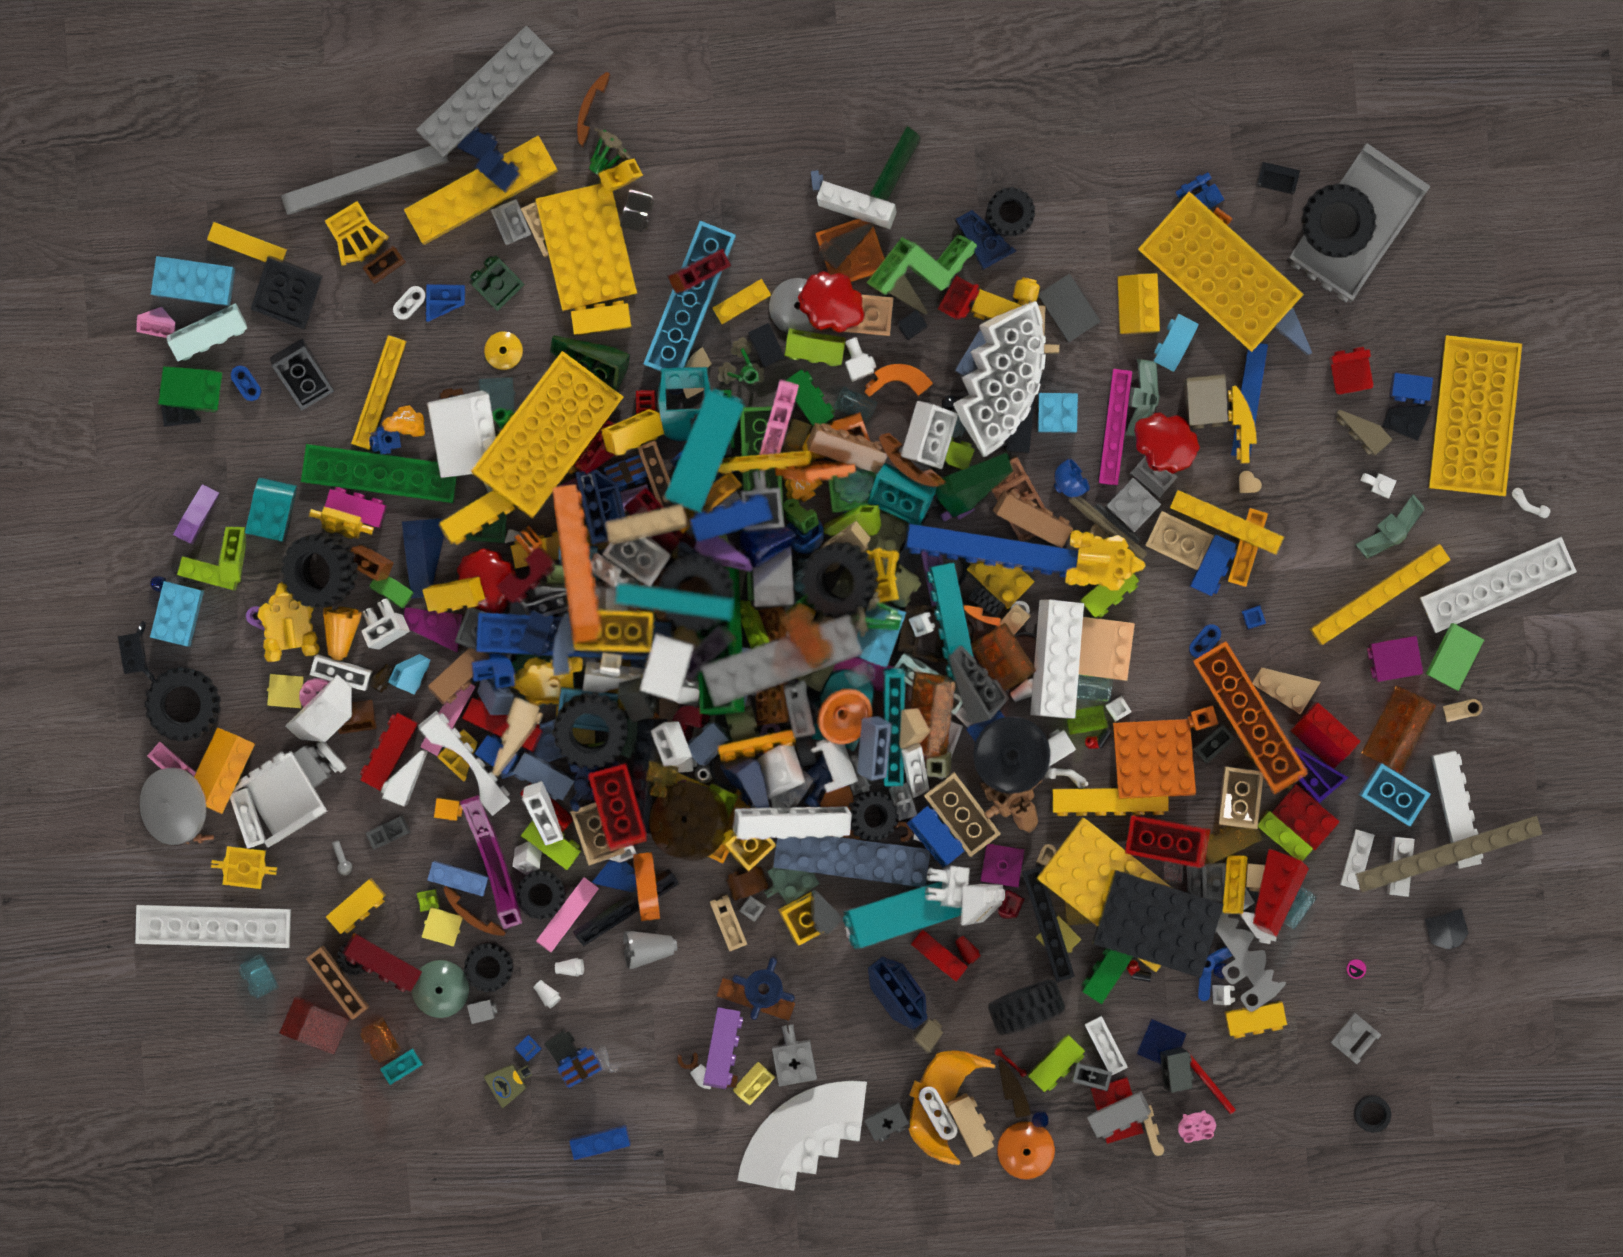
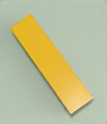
(244, 243)

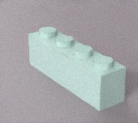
(207, 332)

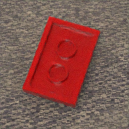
(1305, 817)
(1116, 1091)

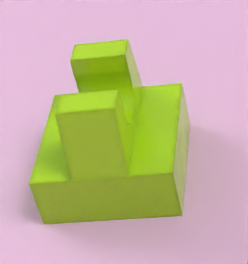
(428, 899)

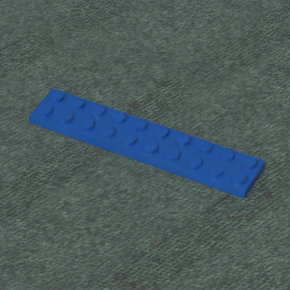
(504, 633)

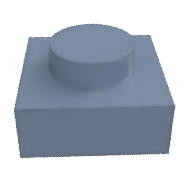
(817, 180)

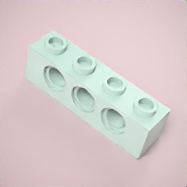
(911, 664)

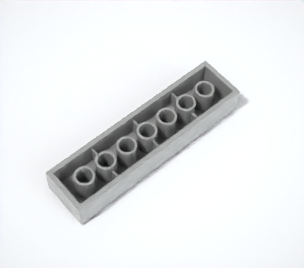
(775, 663)

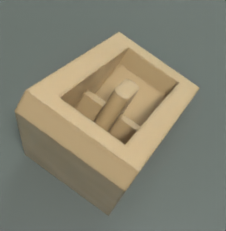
(912, 728)

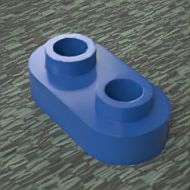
(246, 383)
(1206, 642)

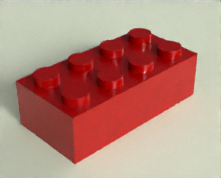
(617, 807)
(1167, 841)

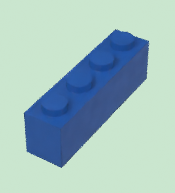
(732, 518)

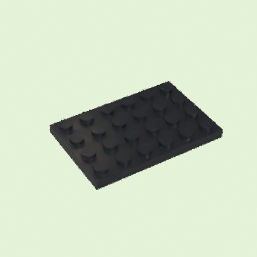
(1157, 923)

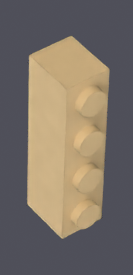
(646, 525)

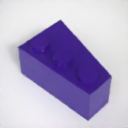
(1320, 778)

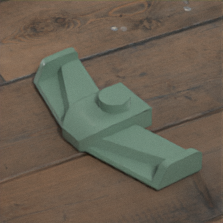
(1146, 396)
(1392, 529)

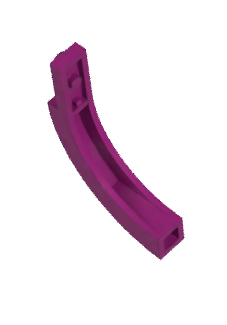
(494, 861)

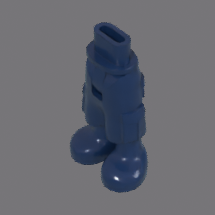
(822, 776)

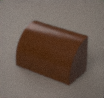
(362, 718)

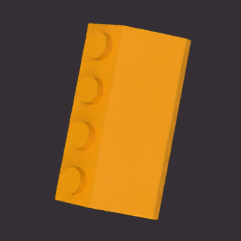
(222, 767)

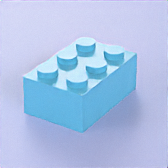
(177, 613)
(1394, 794)

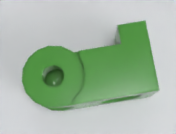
(799, 517)

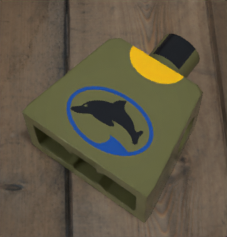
(507, 1082)

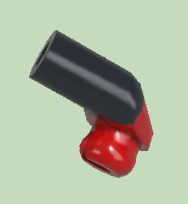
(1098, 741)
(1136, 973)

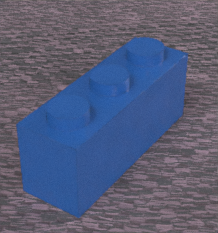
(1213, 565)
(935, 836)
(600, 1142)

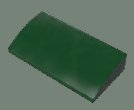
(896, 164)

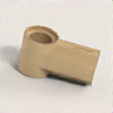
(1460, 710)

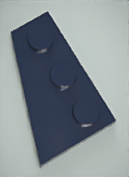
(990, 245)

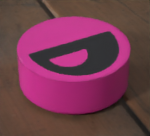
(1356, 968)

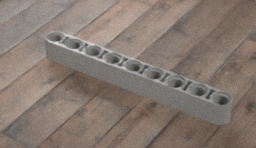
(362, 179)

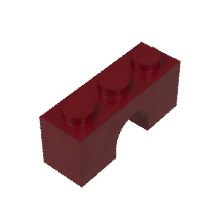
(540, 564)

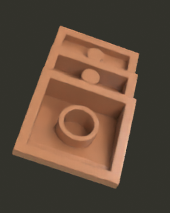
(1020, 483)

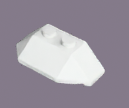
(324, 712)

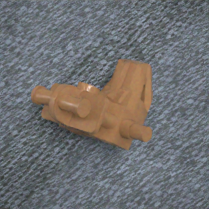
(1017, 805)

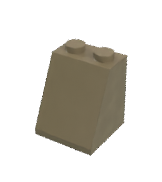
(1206, 401)

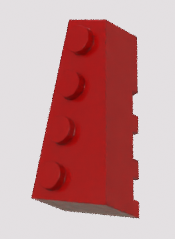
(1278, 889)

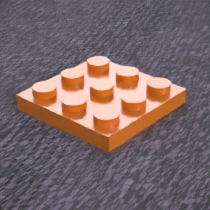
(863, 259)
(817, 469)

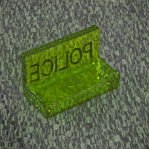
(1087, 720)

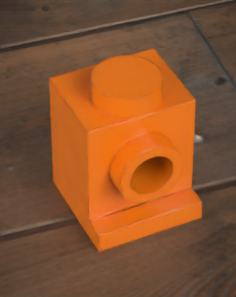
(1210, 718)

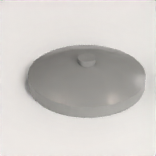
(172, 806)

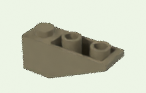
(1368, 433)

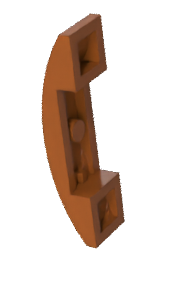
(599, 85)
(892, 446)
(453, 897)

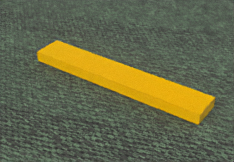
(379, 391)

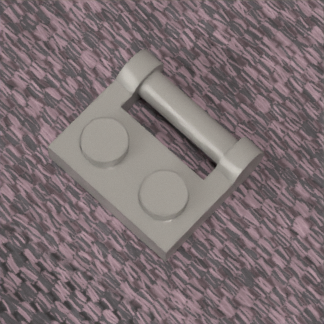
(1350, 1034)

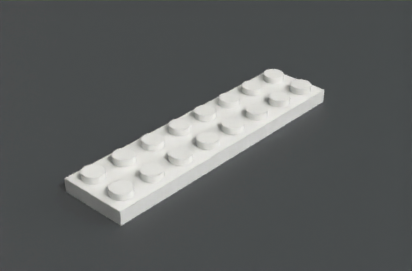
(1498, 584)
(213, 926)

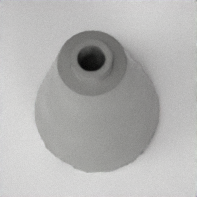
(646, 948)

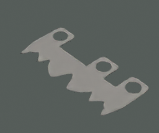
(1248, 962)

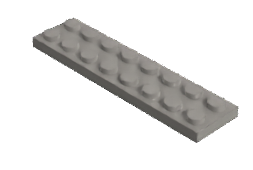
(484, 91)

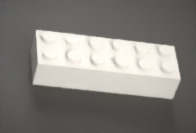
(1057, 659)

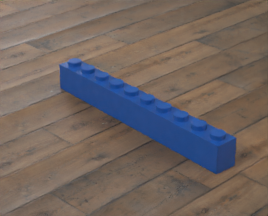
(989, 550)

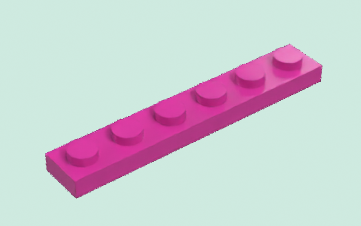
(1115, 427)

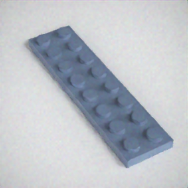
(854, 859)

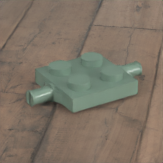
(790, 883)

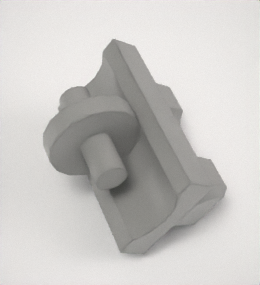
(903, 800)

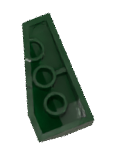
(601, 360)
(970, 485)

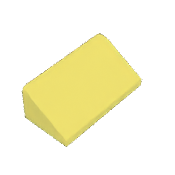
(754, 1083)

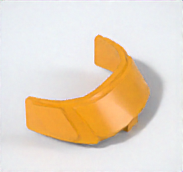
(946, 1076)

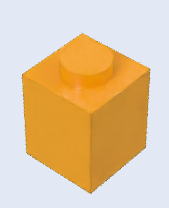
(448, 809)

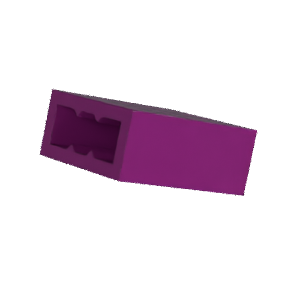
(1395, 659)

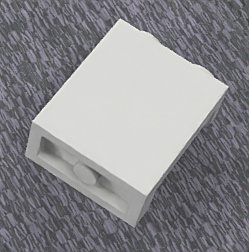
(611, 572)
(838, 763)

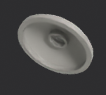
(782, 306)

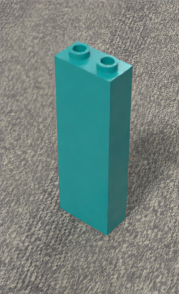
(705, 450)
(896, 916)

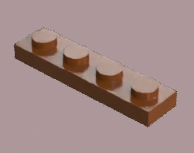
(736, 993)

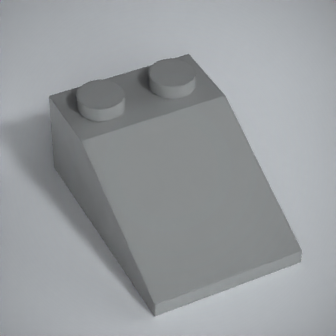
(774, 581)

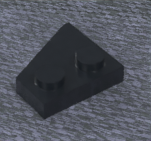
(1407, 420)

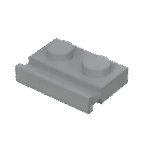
(511, 222)
(1155, 481)

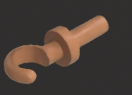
(200, 838)

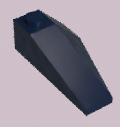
(422, 550)
(749, 780)

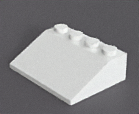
(461, 431)

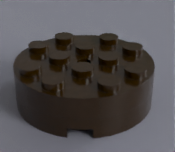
(688, 821)

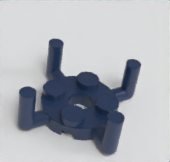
(581, 785)
(775, 988)

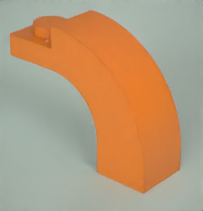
(899, 372)
(646, 886)

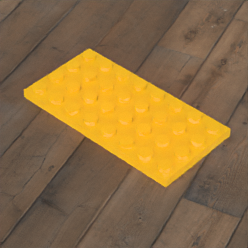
(1220, 271)
(1475, 415)
(547, 434)
(1084, 869)

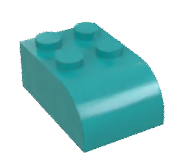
(271, 509)

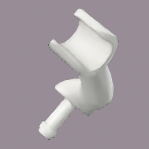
(1519, 496)
(1078, 780)

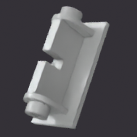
(862, 784)

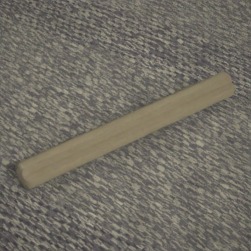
(1106, 525)

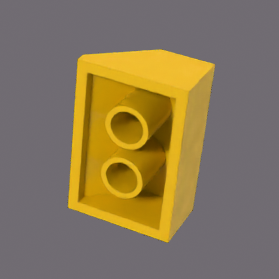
(1138, 303)

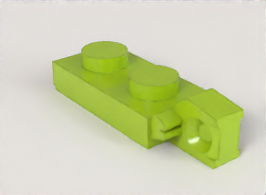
(753, 625)

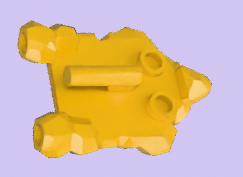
(1102, 561)
(286, 625)
(540, 684)

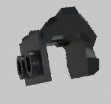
(133, 652)

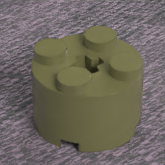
(905, 583)
(743, 725)

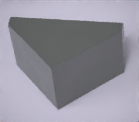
(1091, 1076)

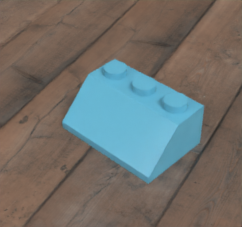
(878, 643)

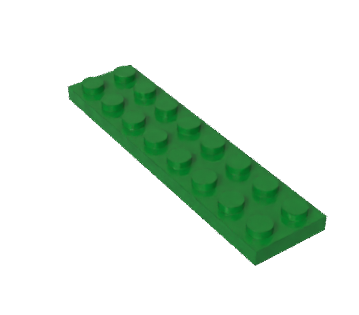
(376, 473)

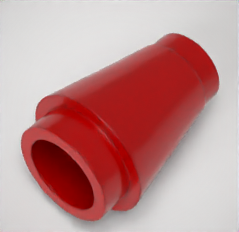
(967, 950)

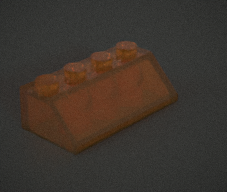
(934, 699)
(1398, 729)

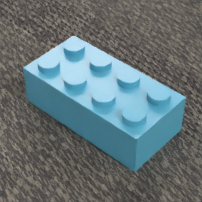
(193, 281)

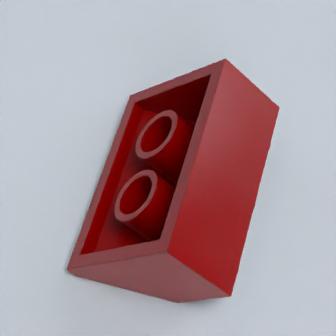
(1325, 735)

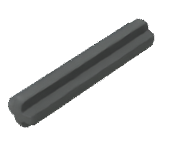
(1117, 523)

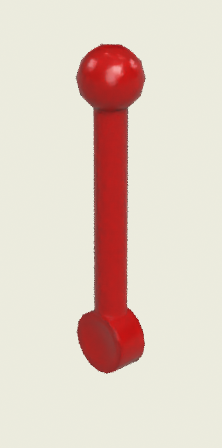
(998, 1052)

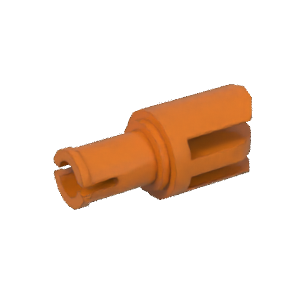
(528, 539)

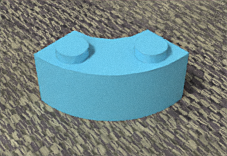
(1176, 342)

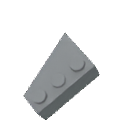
(546, 599)

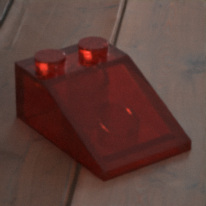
(314, 1025)

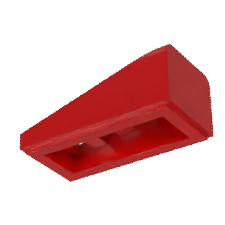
(645, 393)

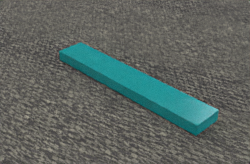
(674, 601)

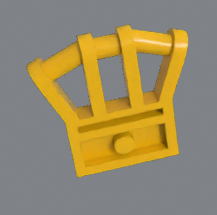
(347, 223)
(887, 584)

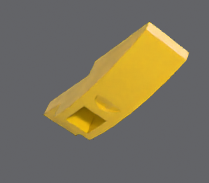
(1242, 416)

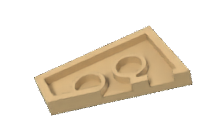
(1286, 688)

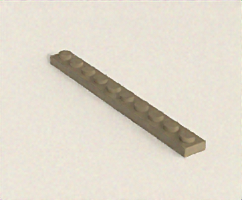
(1448, 853)

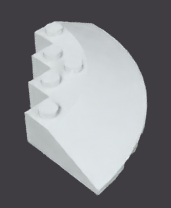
(1005, 377)
(801, 1131)

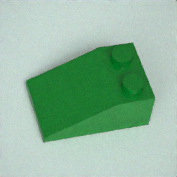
(190, 388)

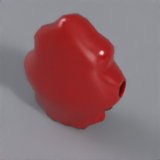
(831, 302)
(1166, 442)
(491, 571)

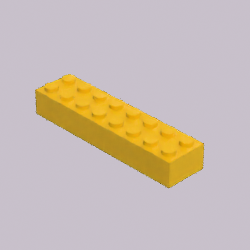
(476, 193)

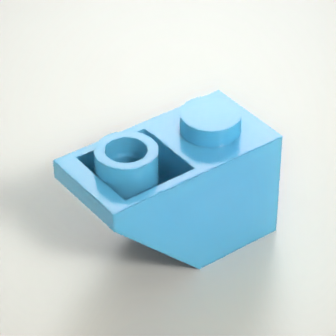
(409, 673)

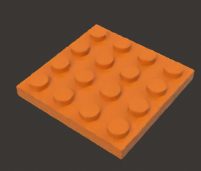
(1154, 759)

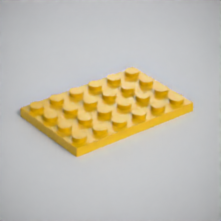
(586, 246)

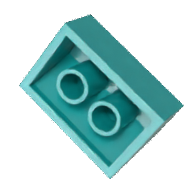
(901, 495)

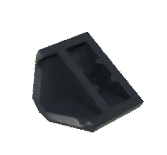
(1447, 929)

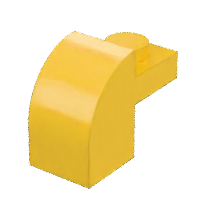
(620, 175)

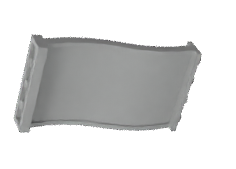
(1394, 199)

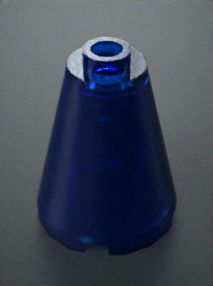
(765, 544)

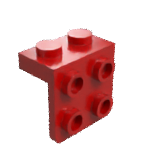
(958, 298)
(1351, 371)

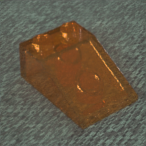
(380, 1040)

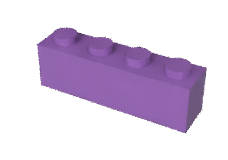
(721, 1048)

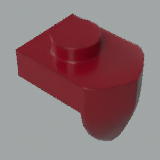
(1011, 905)

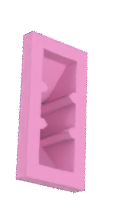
(155, 323)

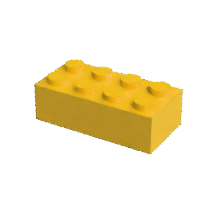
(621, 633)

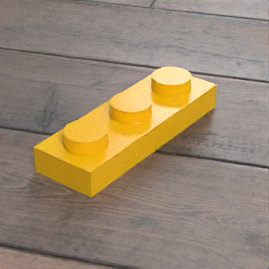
(741, 301)
(1235, 884)

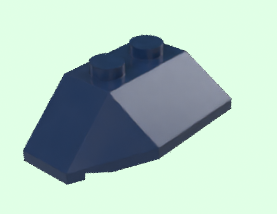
(600, 502)
(898, 992)

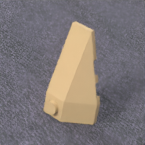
(522, 722)

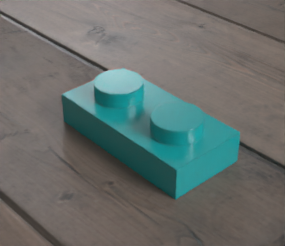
(401, 1066)

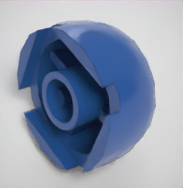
(1069, 479)
(807, 542)

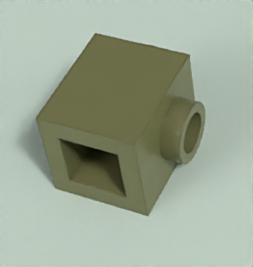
(938, 765)

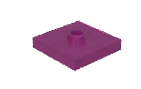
(1002, 865)

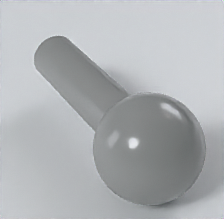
(344, 866)

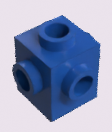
(384, 441)

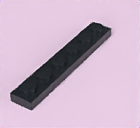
(621, 910)

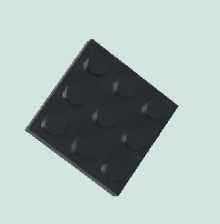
(286, 292)

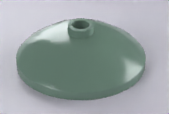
(454, 986)

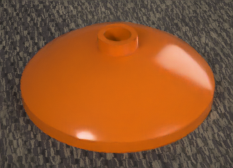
(846, 725)
(1023, 1136)

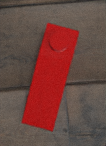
(939, 955)

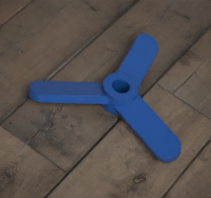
(1205, 980)

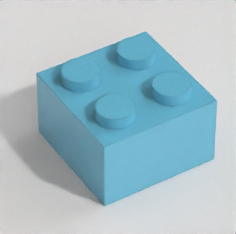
(1057, 412)

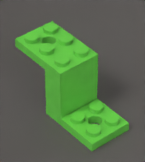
(933, 272)

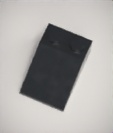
(301, 374)

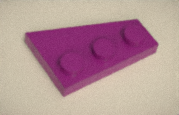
(435, 626)

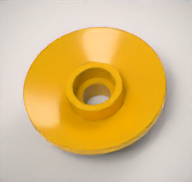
(510, 358)

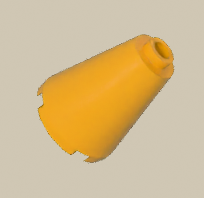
(340, 630)

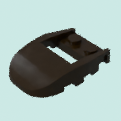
(909, 642)

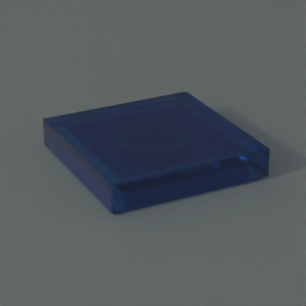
(1159, 1038)

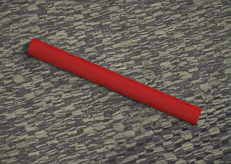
(1211, 1085)

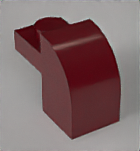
(689, 718)

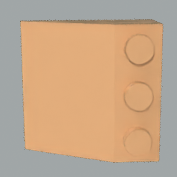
(1105, 648)

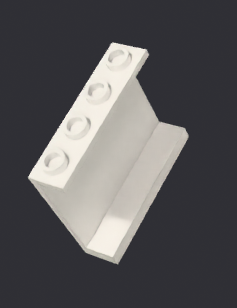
(282, 796)

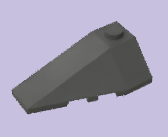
(978, 692)

